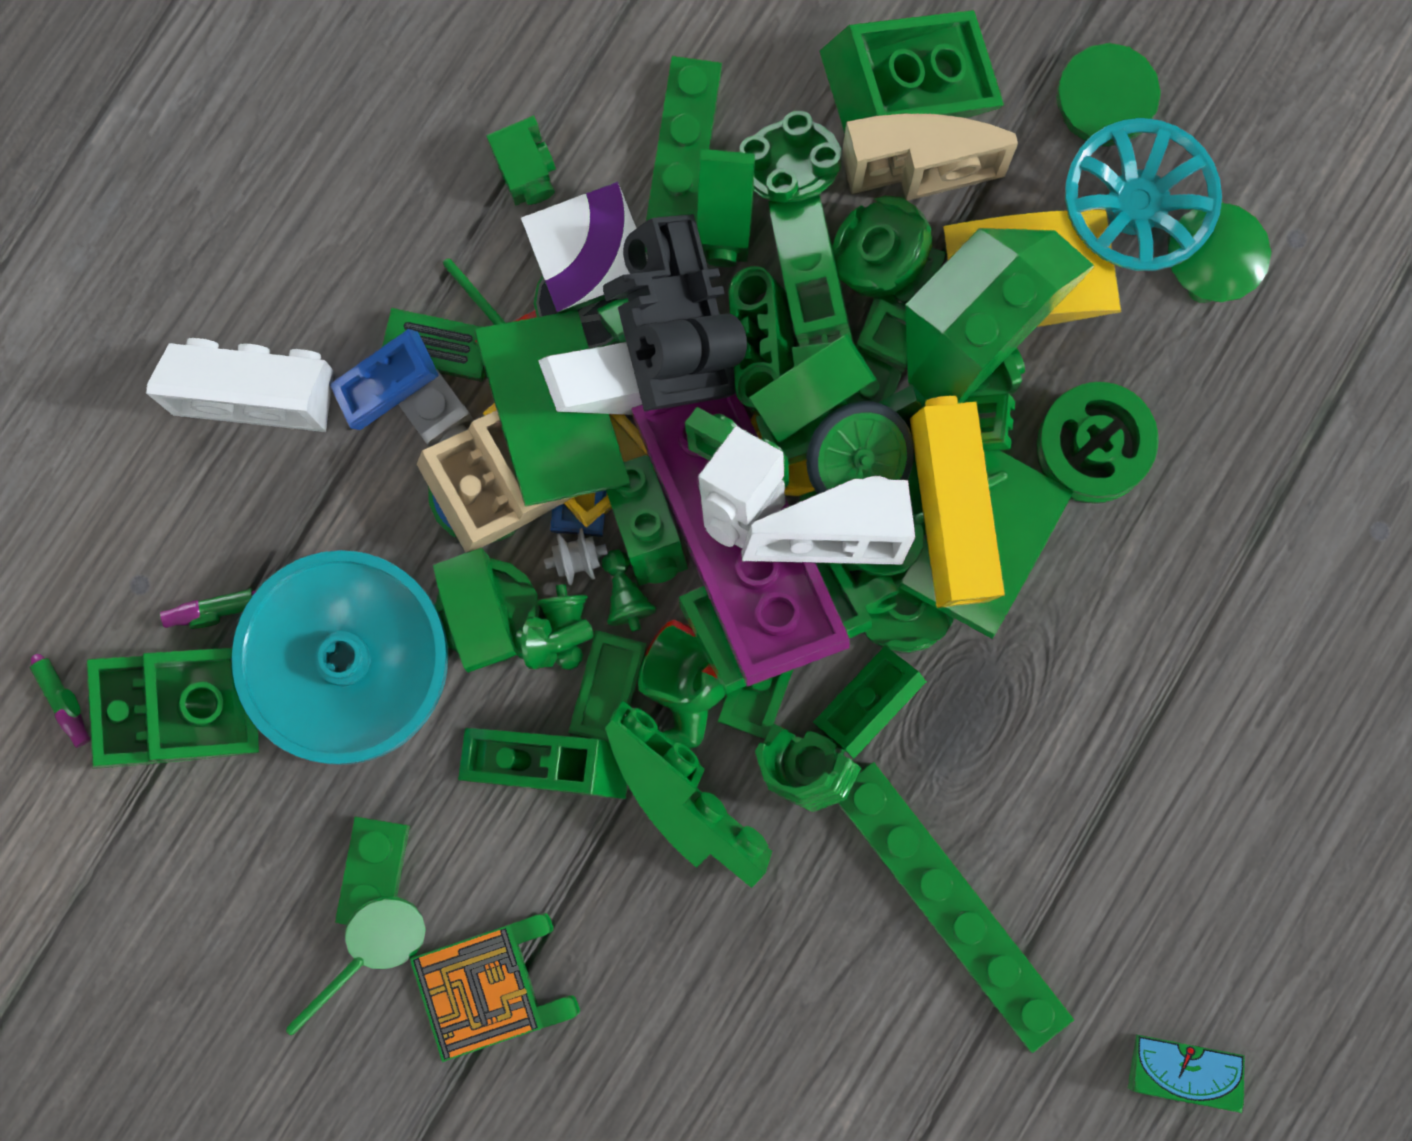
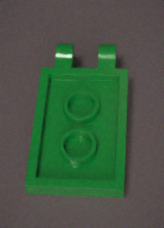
(850, 601)

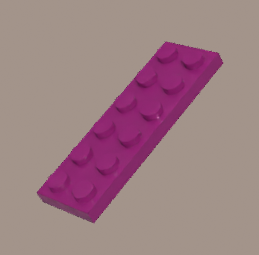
(769, 610)

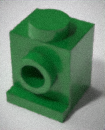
(523, 161)

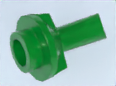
(540, 645)

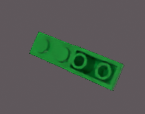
(809, 271)
(665, 786)

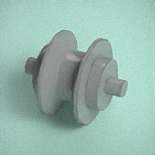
(575, 556)

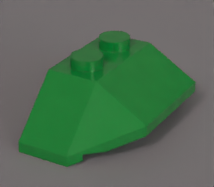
(986, 306)

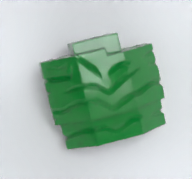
(806, 770)

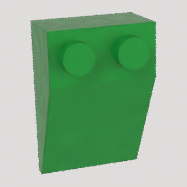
(911, 68)

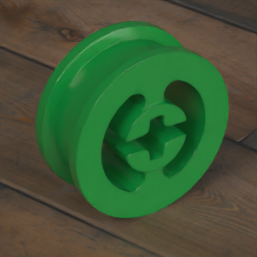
(1122, 472)

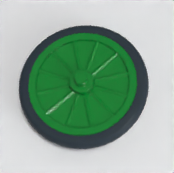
(857, 444)

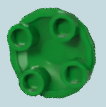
(793, 158)
(1229, 261)

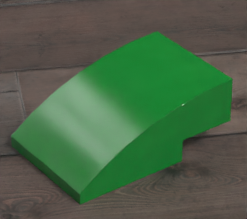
(1024, 517)
(166, 709)

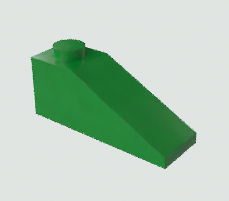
(725, 205)
(541, 763)

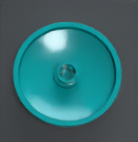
(340, 657)

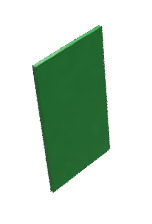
(550, 450)

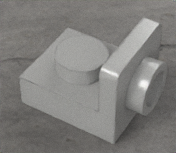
(436, 412)

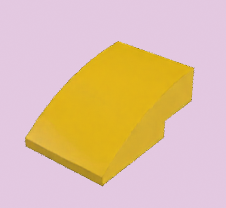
(1093, 295)

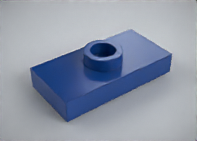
(384, 379)

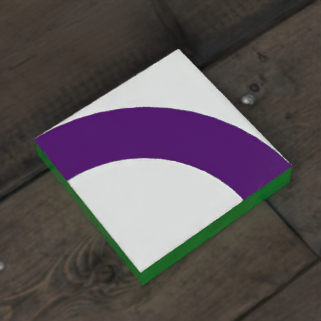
(581, 245)

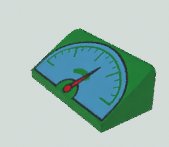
(1187, 1073)

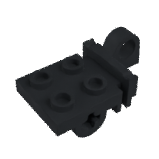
(672, 319)

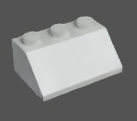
(243, 385)

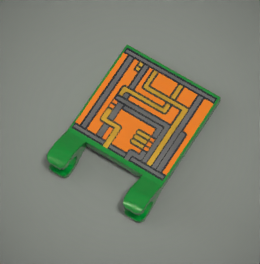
(482, 991)

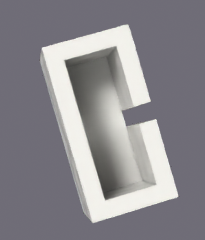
(741, 487)

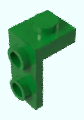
(647, 525)

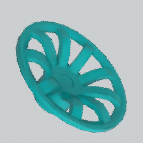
(1142, 198)

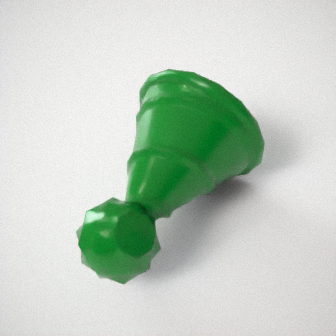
(627, 600)
(563, 612)

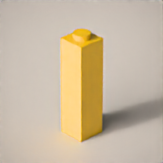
(956, 503)

